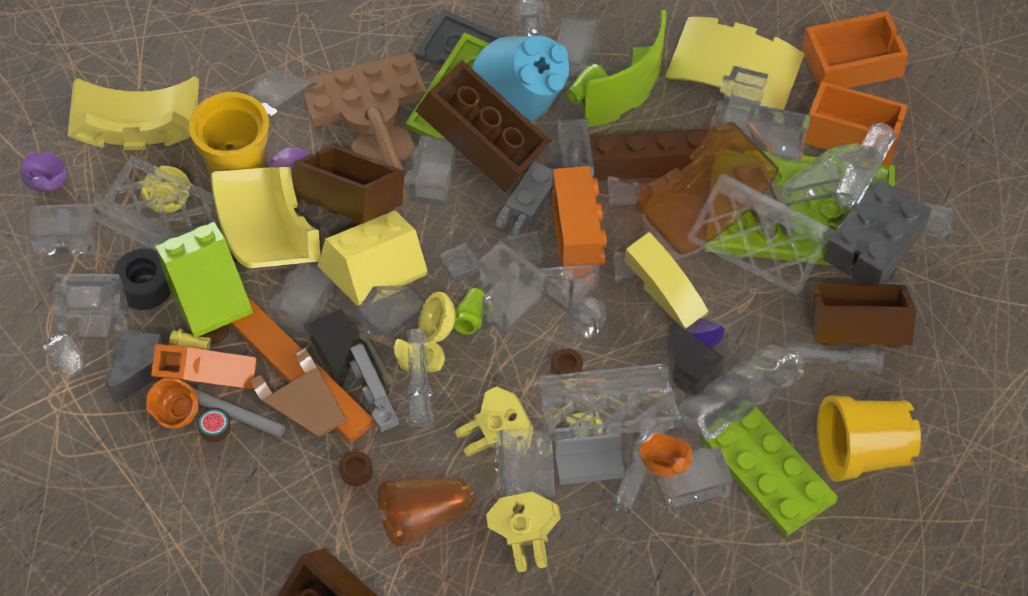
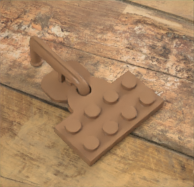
(369, 103)

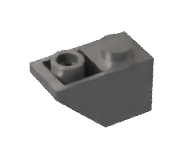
(132, 364)

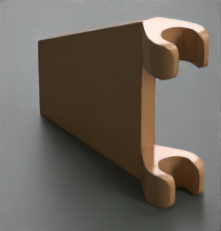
(304, 399)

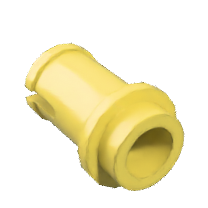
(183, 339)

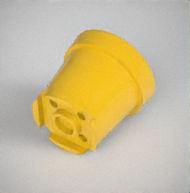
(233, 122)
(865, 436)

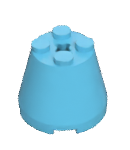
(525, 71)

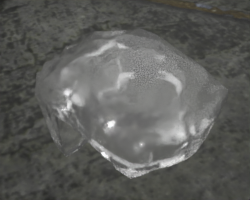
(65, 353)

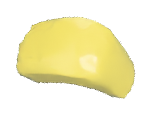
(435, 355)

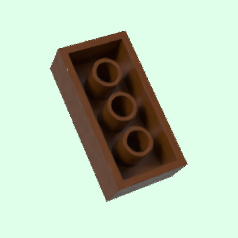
(483, 125)

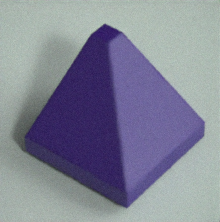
(707, 332)

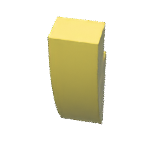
(665, 281)

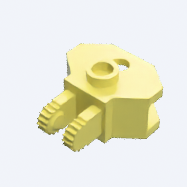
(494, 416)
(526, 527)

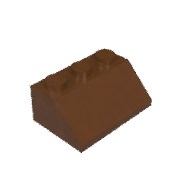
(323, 575)

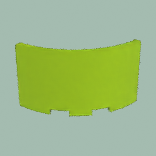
(628, 89)

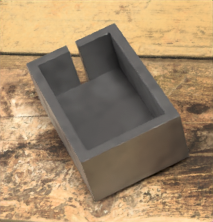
(879, 232)

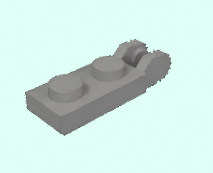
(527, 198)

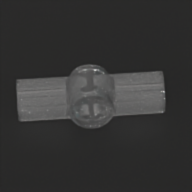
(857, 177)

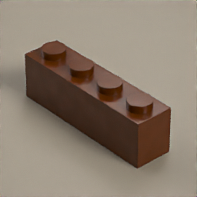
(643, 153)

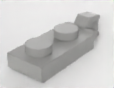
(373, 391)

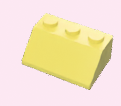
(373, 255)

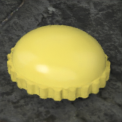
(437, 317)

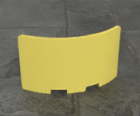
(712, 49)
(131, 117)
(260, 217)

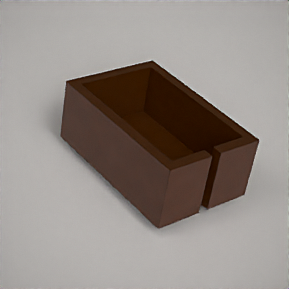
(348, 183)
(861, 314)

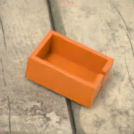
(855, 51)
(847, 116)
(577, 217)

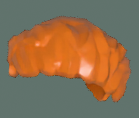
(665, 455)

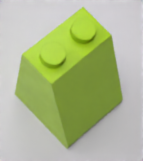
(203, 279)

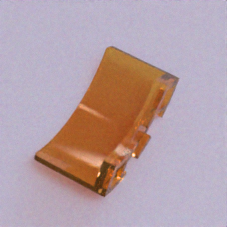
(678, 197)

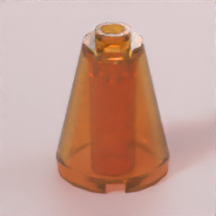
(421, 506)

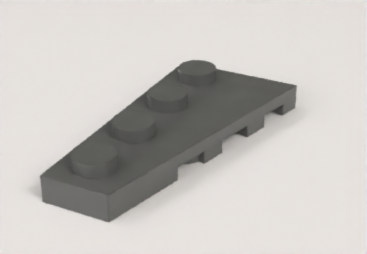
(446, 34)

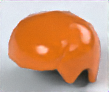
(172, 403)

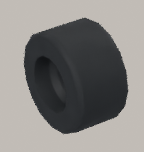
(140, 263)

